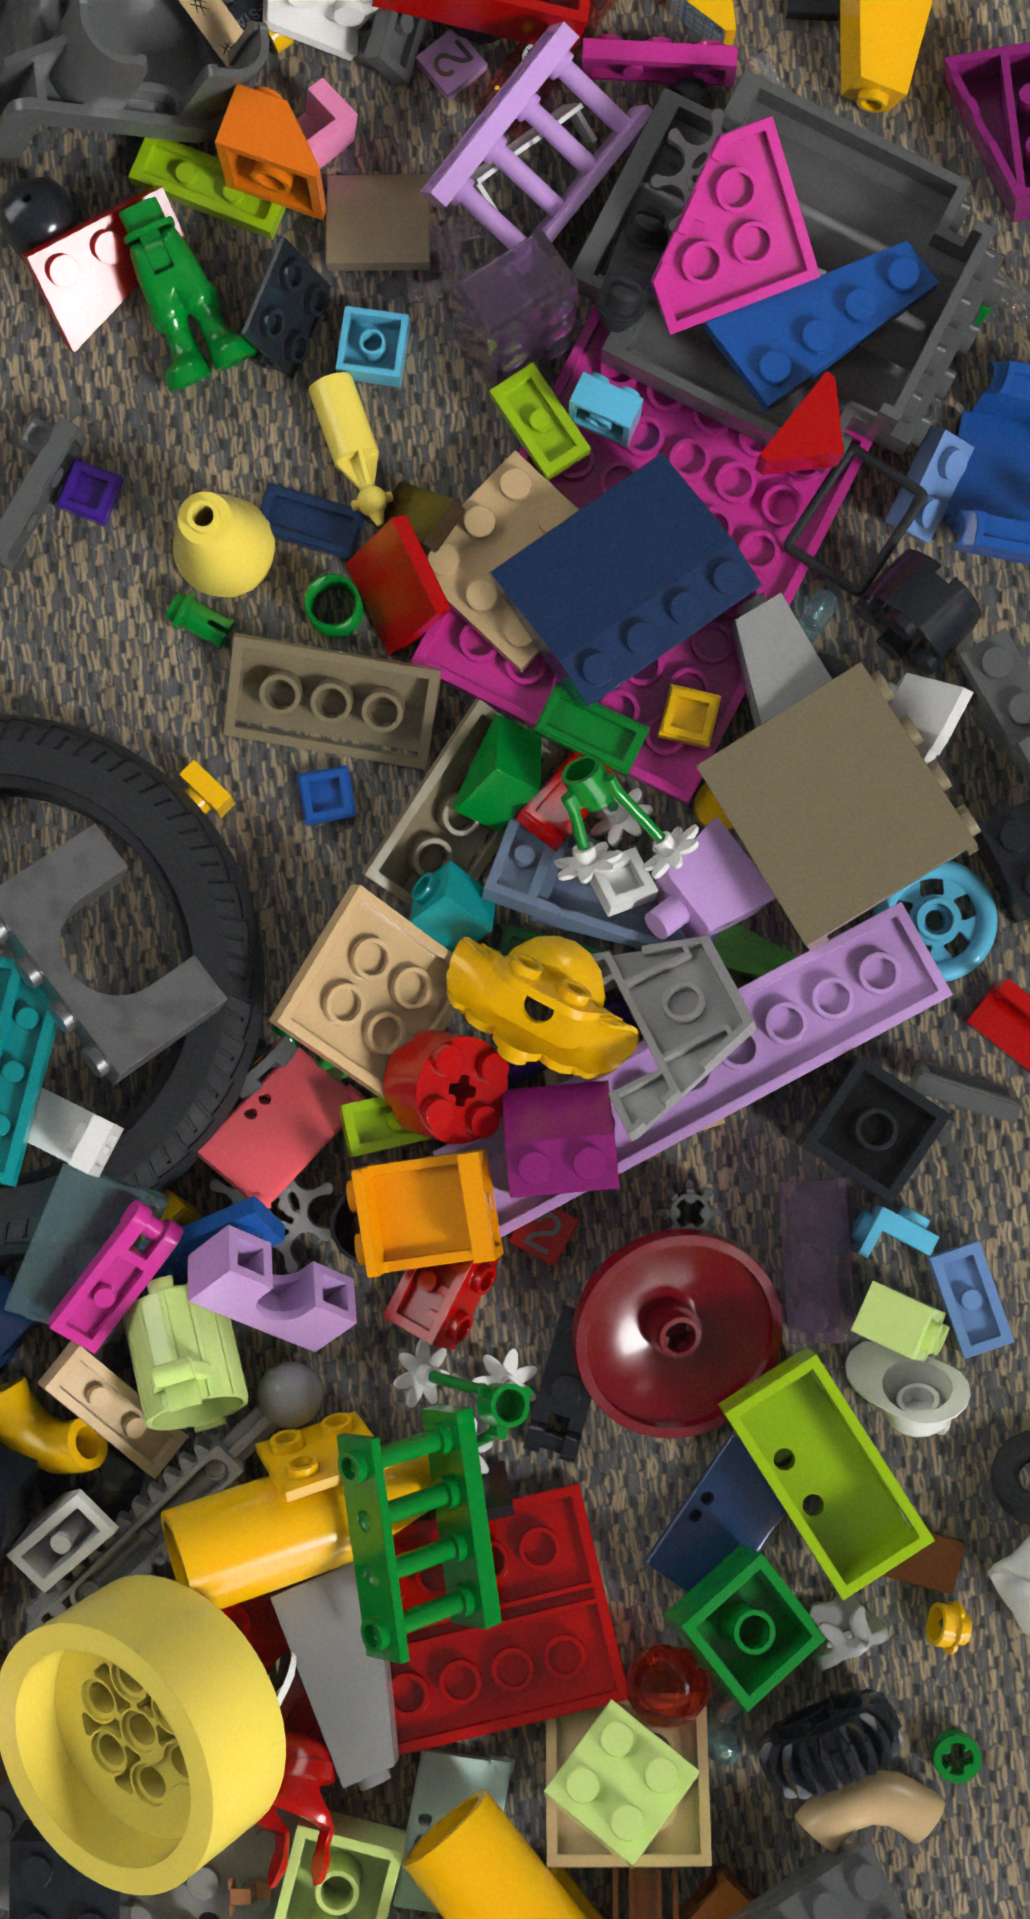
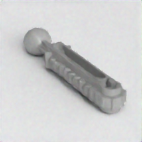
(286, 1398)

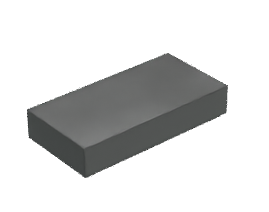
(965, 1090)

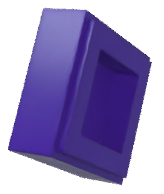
(89, 492)

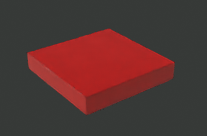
(397, 585)

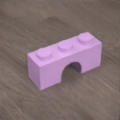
(236, 1280)

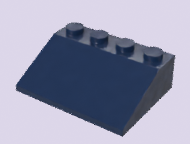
(624, 580)

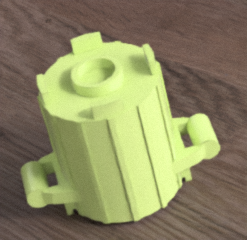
(183, 1360)

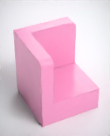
(327, 122)

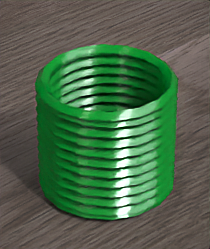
(325, 583)

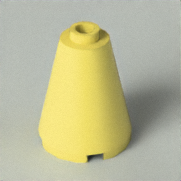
(222, 544)

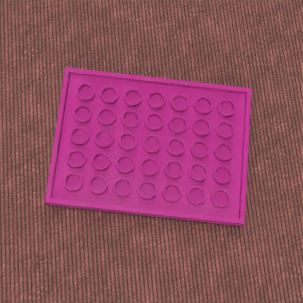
(750, 507)

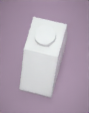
(61, 1538)

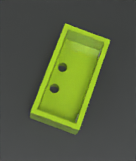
(863, 1512)

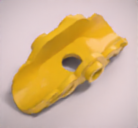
(559, 974)

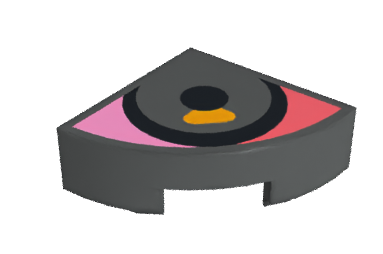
(265, 1060)

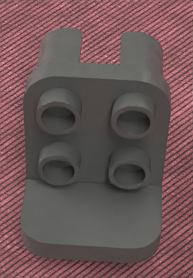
(116, 70)

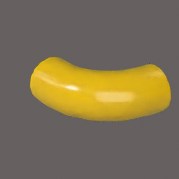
(36, 1433)

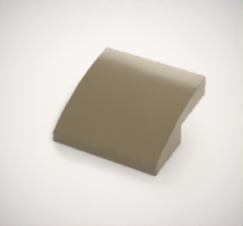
(377, 223)

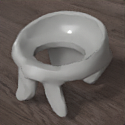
(847, 1630)

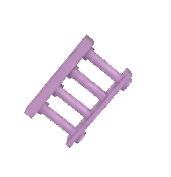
(520, 101)

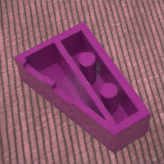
(994, 105)

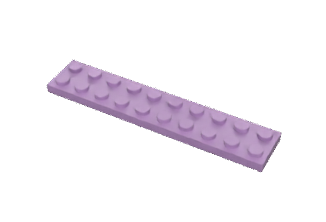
(802, 1020)

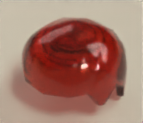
(667, 1686)

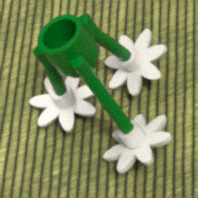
(603, 796)
(500, 1397)

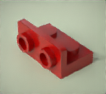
(440, 1300)

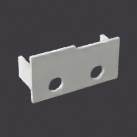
(529, 138)

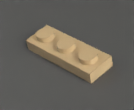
(109, 1408)

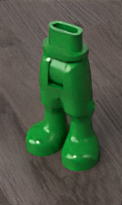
(179, 288)

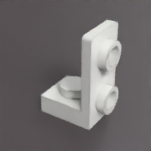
(73, 1133)

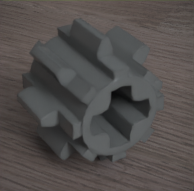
(689, 1196)

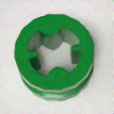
(968, 1766)

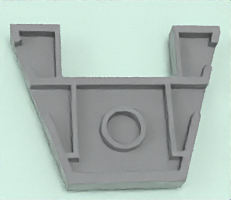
(685, 1015)

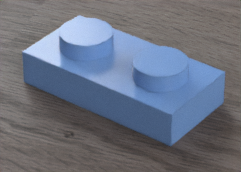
(937, 469)
(970, 1299)

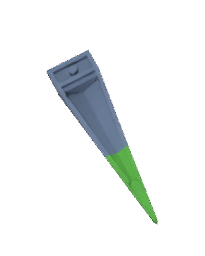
(528, 882)

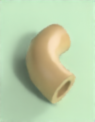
(877, 1800)

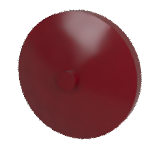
(675, 1331)

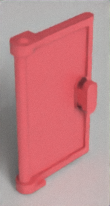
(279, 1138)

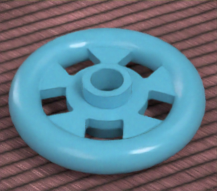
(978, 930)

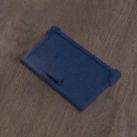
(738, 1513)

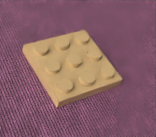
(498, 522)
(366, 989)
(685, 1834)

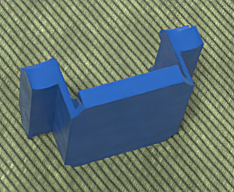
(994, 492)

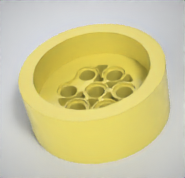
(140, 1733)

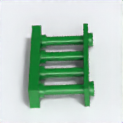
(461, 1523)

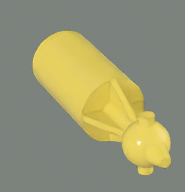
(350, 440)

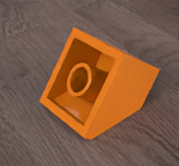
(268, 153)

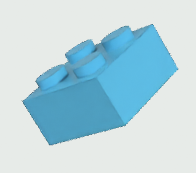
(373, 345)
(605, 408)

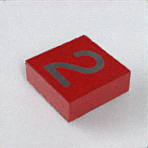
(546, 1235)

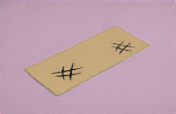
(215, 24)

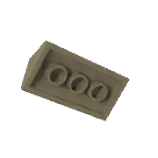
(332, 697)
(428, 829)

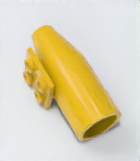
(280, 1524)
(485, 1869)

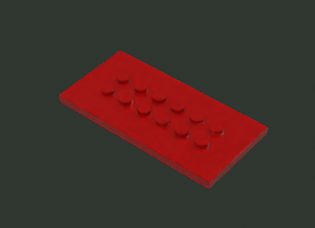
(464, 1681)

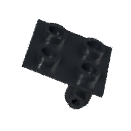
(286, 310)

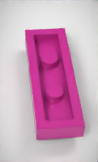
(658, 60)

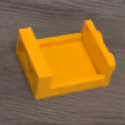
(425, 1212)

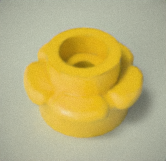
(956, 1626)

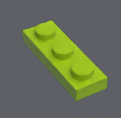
(199, 183)

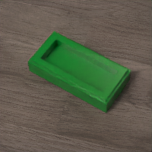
(591, 731)

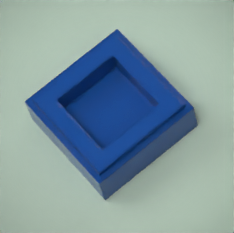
(326, 795)

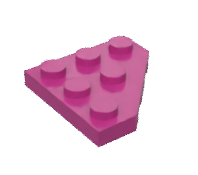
(736, 233)

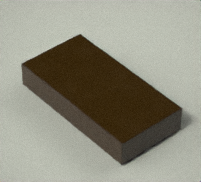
(429, 513)

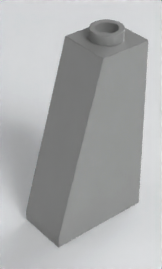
(774, 657)
(344, 1686)

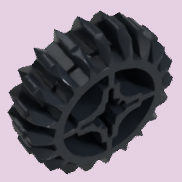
(830, 1744)

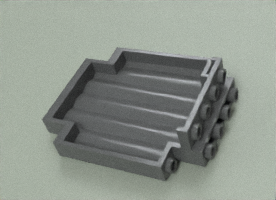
(855, 202)

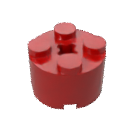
(446, 1086)

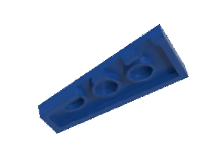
(808, 328)

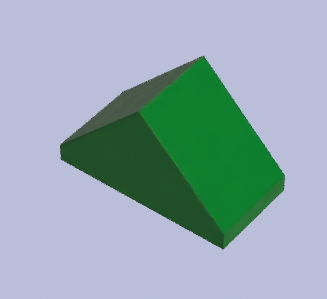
(502, 775)

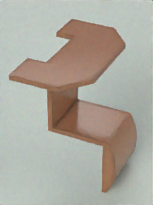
(247, 1896)

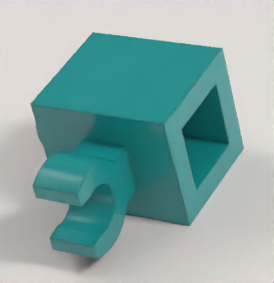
(451, 906)

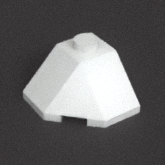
(931, 707)

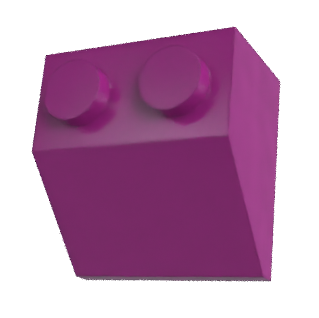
(560, 1139)

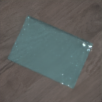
(69, 1235)

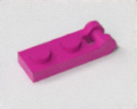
(115, 1277)

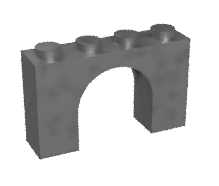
(118, 1029)

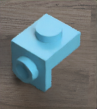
(905, 1226)

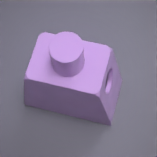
(711, 888)

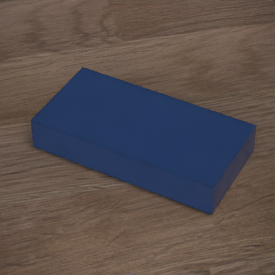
(312, 521)

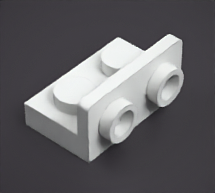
(320, 23)

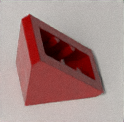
(809, 436)

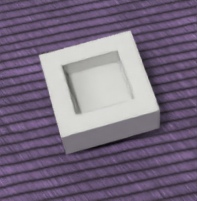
(626, 886)

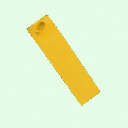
(880, 49)

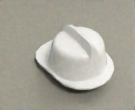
(913, 1394)

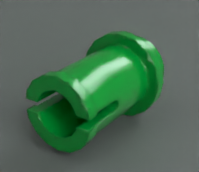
(199, 619)

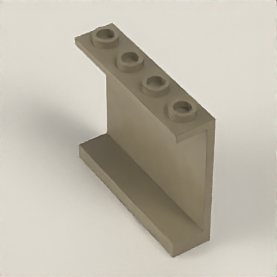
(838, 803)

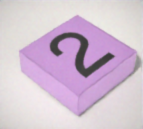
(451, 64)

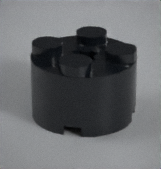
(918, 611)

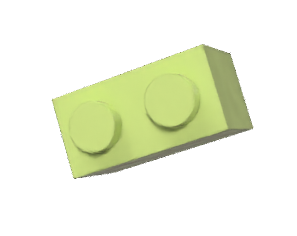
(901, 1323)

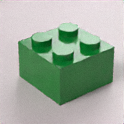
(744, 1626)

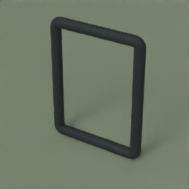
(890, 545)

